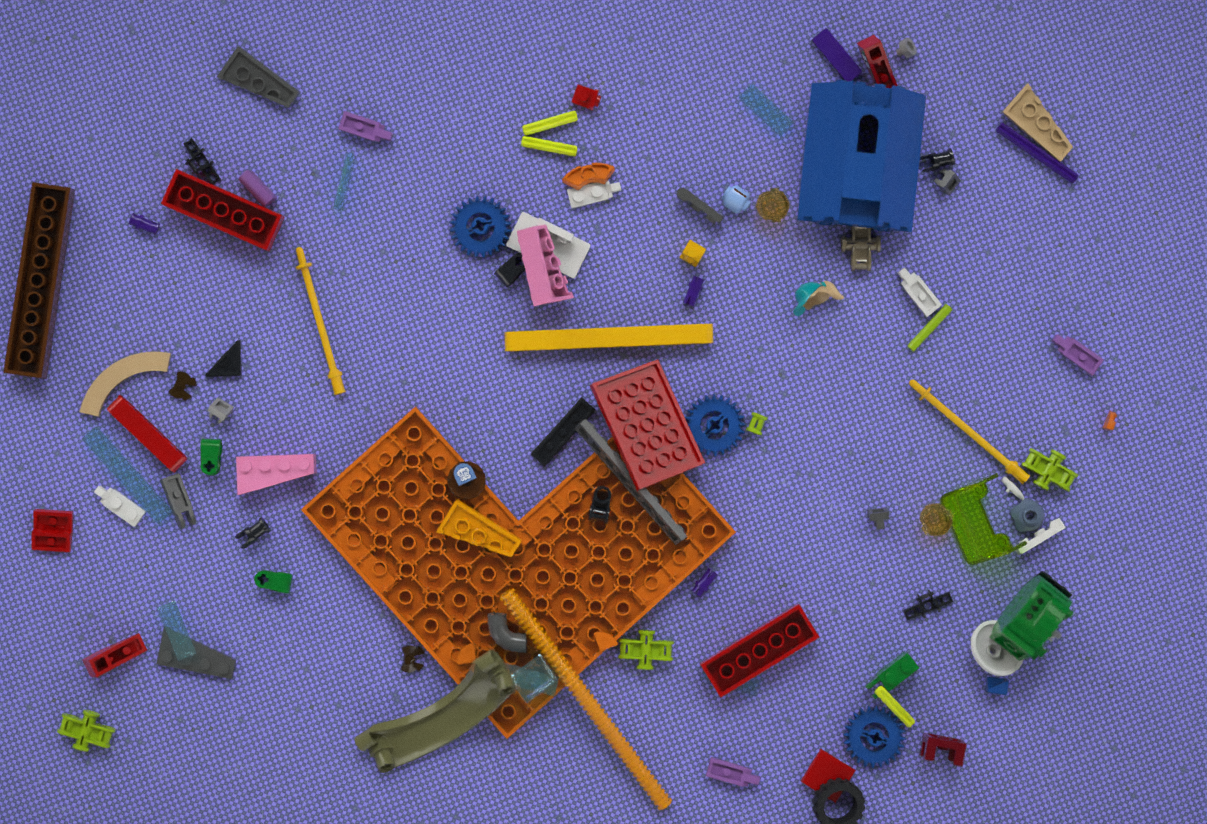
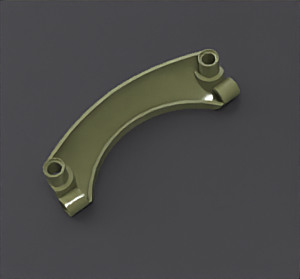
(433, 727)

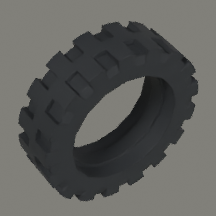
(834, 786)

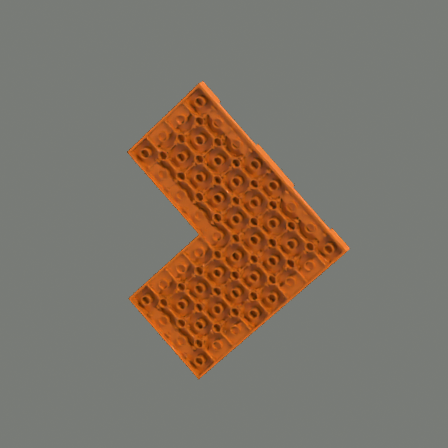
(566, 569)

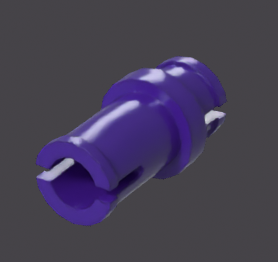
(141, 222)
(695, 287)
(703, 584)

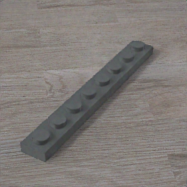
(618, 468)

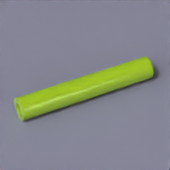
(929, 327)

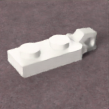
(592, 193)
(919, 292)
(120, 505)
(1041, 535)

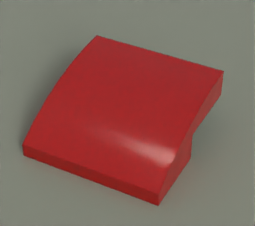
(52, 530)
(824, 768)

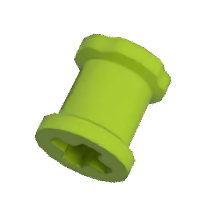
(755, 417)

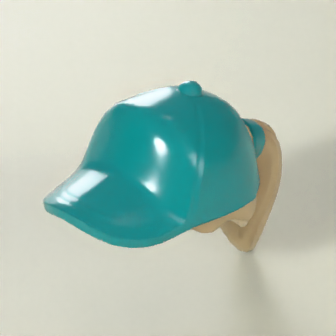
(814, 294)

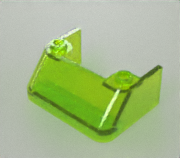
(972, 526)

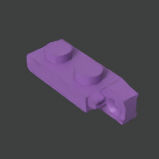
(364, 127)
(1078, 354)
(731, 772)

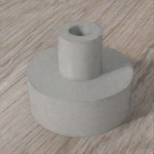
(906, 48)

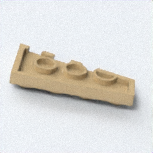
(1037, 123)

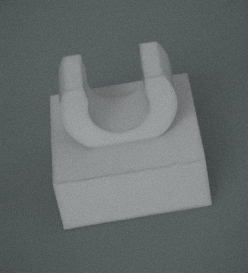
(220, 409)

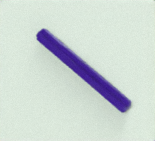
(1037, 153)

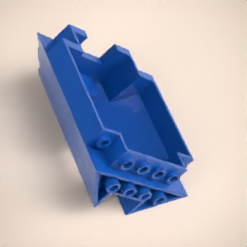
(860, 186)

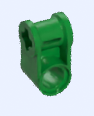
(211, 452)
(277, 581)

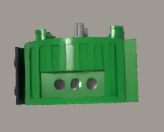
(1033, 617)

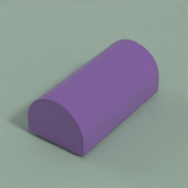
(257, 188)

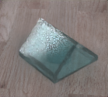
(534, 678)

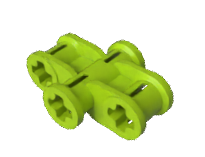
(1049, 469)
(638, 649)
(86, 730)

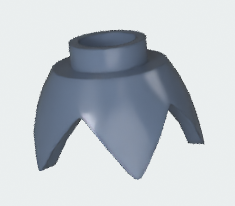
(1019, 515)

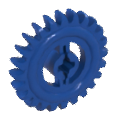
(462, 232)
(728, 412)
(892, 741)

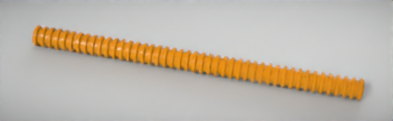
(586, 699)

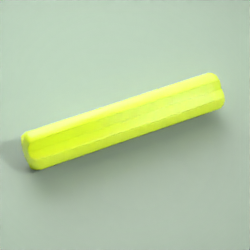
(549, 123)
(549, 146)
(894, 706)

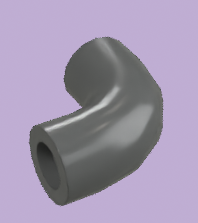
(503, 636)

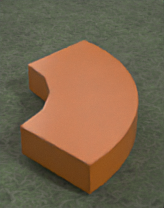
(588, 174)

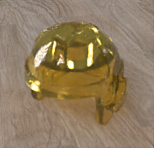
(772, 205)
(936, 519)

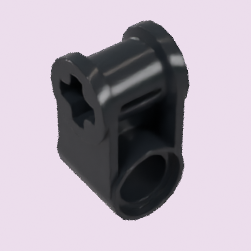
(509, 271)
(600, 506)

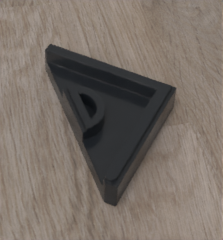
(229, 364)

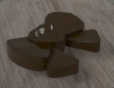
(182, 380)
(408, 662)

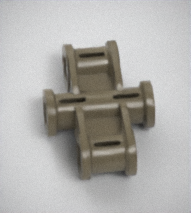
(860, 250)

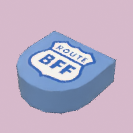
(464, 473)

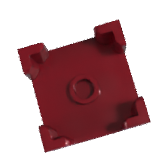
(931, 741)

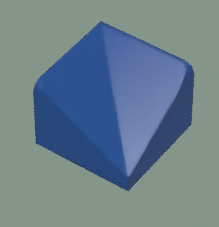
(996, 685)

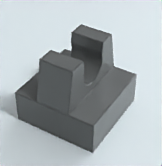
(948, 182)
(878, 516)

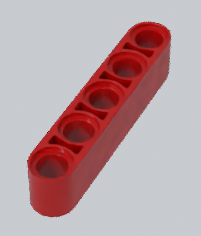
(147, 433)

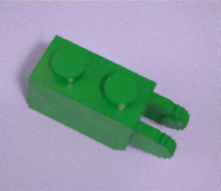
(894, 672)

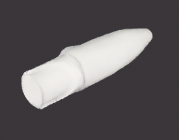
(1011, 487)

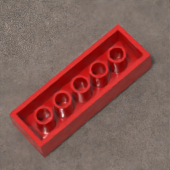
(222, 210)
(759, 650)

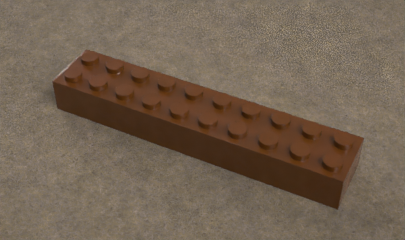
(39, 280)

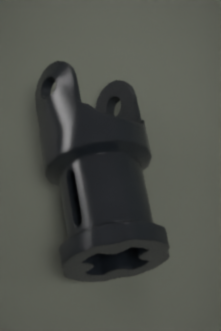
(939, 159)
(254, 532)

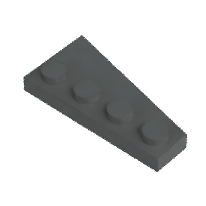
(251, 74)
(204, 661)

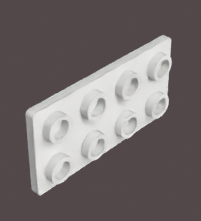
(567, 248)

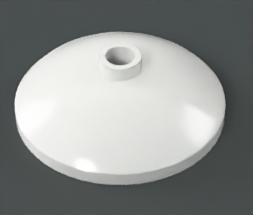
(1000, 662)

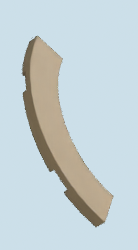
(118, 373)

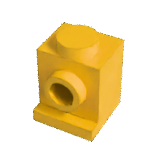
(692, 253)

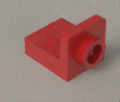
(586, 97)

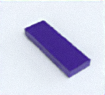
(836, 55)

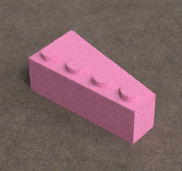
(542, 266)

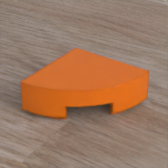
(1109, 423)
(605, 640)
(467, 654)

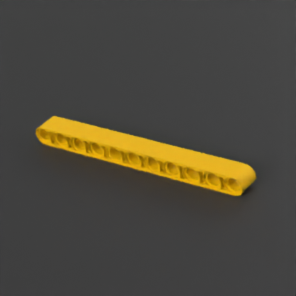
(608, 337)

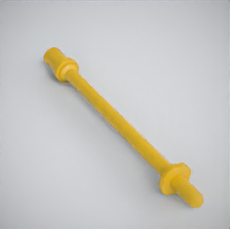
(334, 373)
(1010, 466)

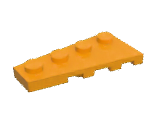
(473, 527)

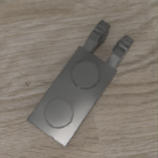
(699, 205)
(178, 499)

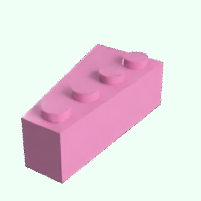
(266, 471)

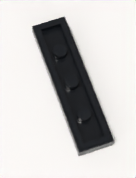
(562, 432)

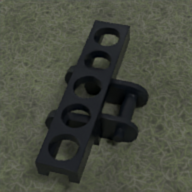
(201, 167)
(931, 600)

